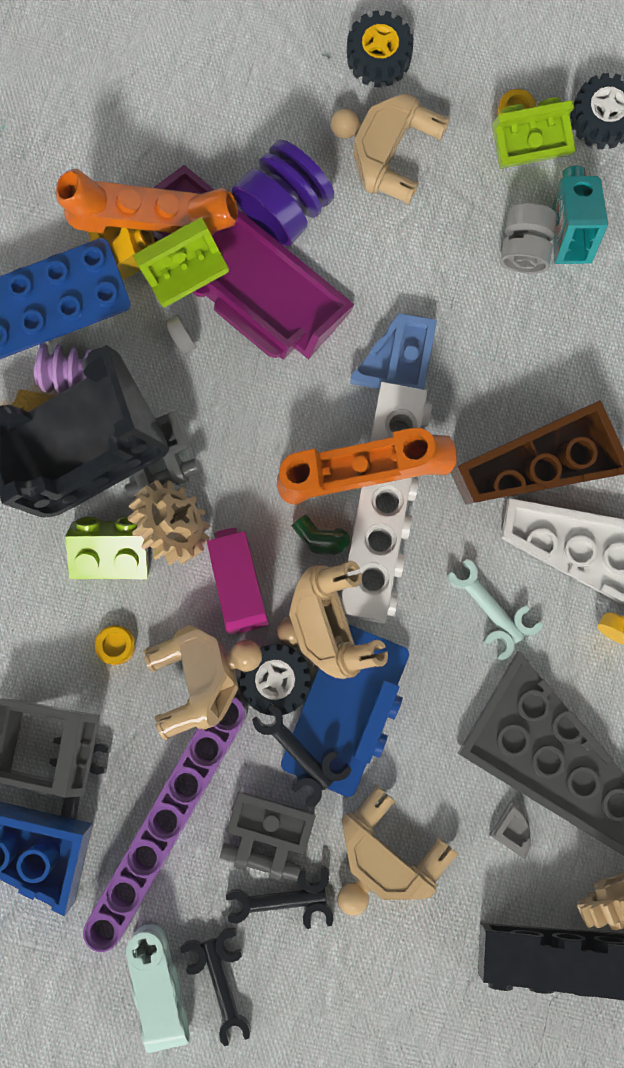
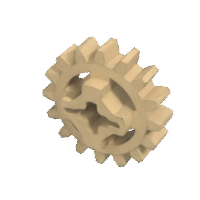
(169, 522)
(604, 904)

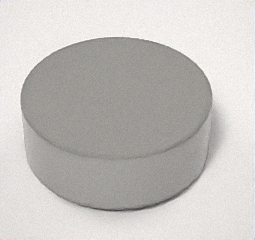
(180, 334)

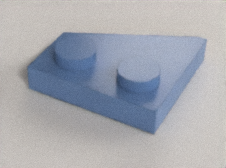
(399, 355)

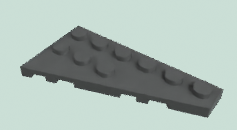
(548, 754)

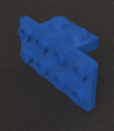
(59, 296)
(350, 714)

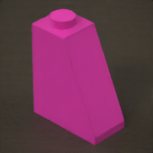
(237, 582)

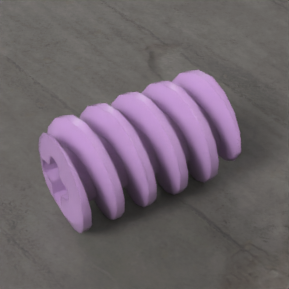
(56, 370)

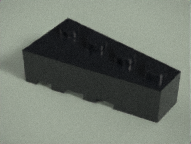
(552, 960)

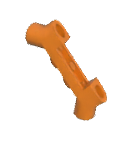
(99, 204)
(403, 456)

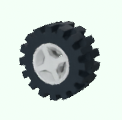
(598, 96)
(278, 667)

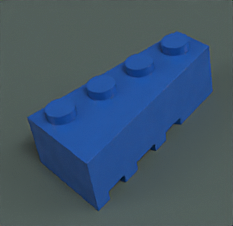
(43, 854)

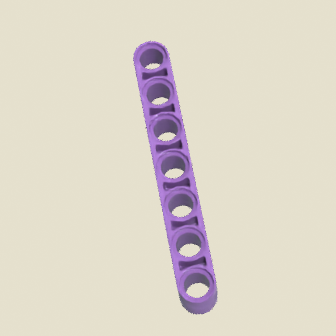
(162, 841)

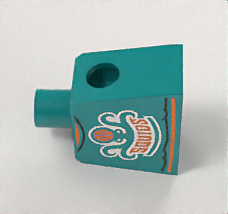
(580, 206)

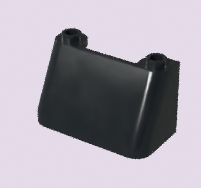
(78, 440)

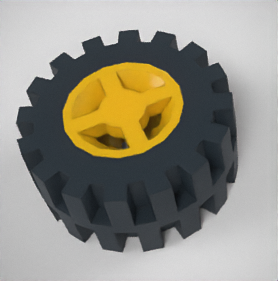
(383, 35)

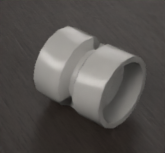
(529, 236)

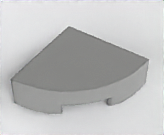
(513, 830)

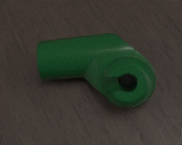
(321, 541)

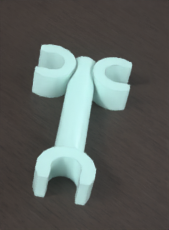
(511, 629)

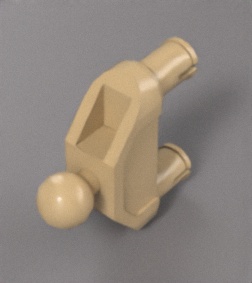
(379, 138)
(320, 625)
(208, 677)
(379, 866)

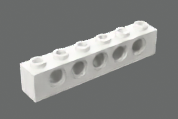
(393, 405)

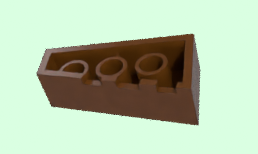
(555, 455)

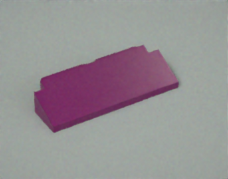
(267, 288)

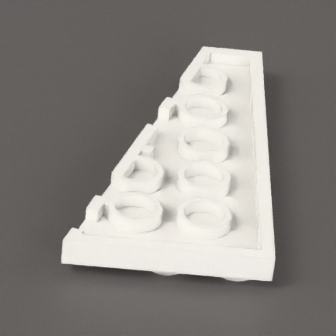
(572, 541)

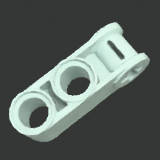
(156, 990)

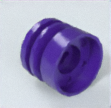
(283, 192)

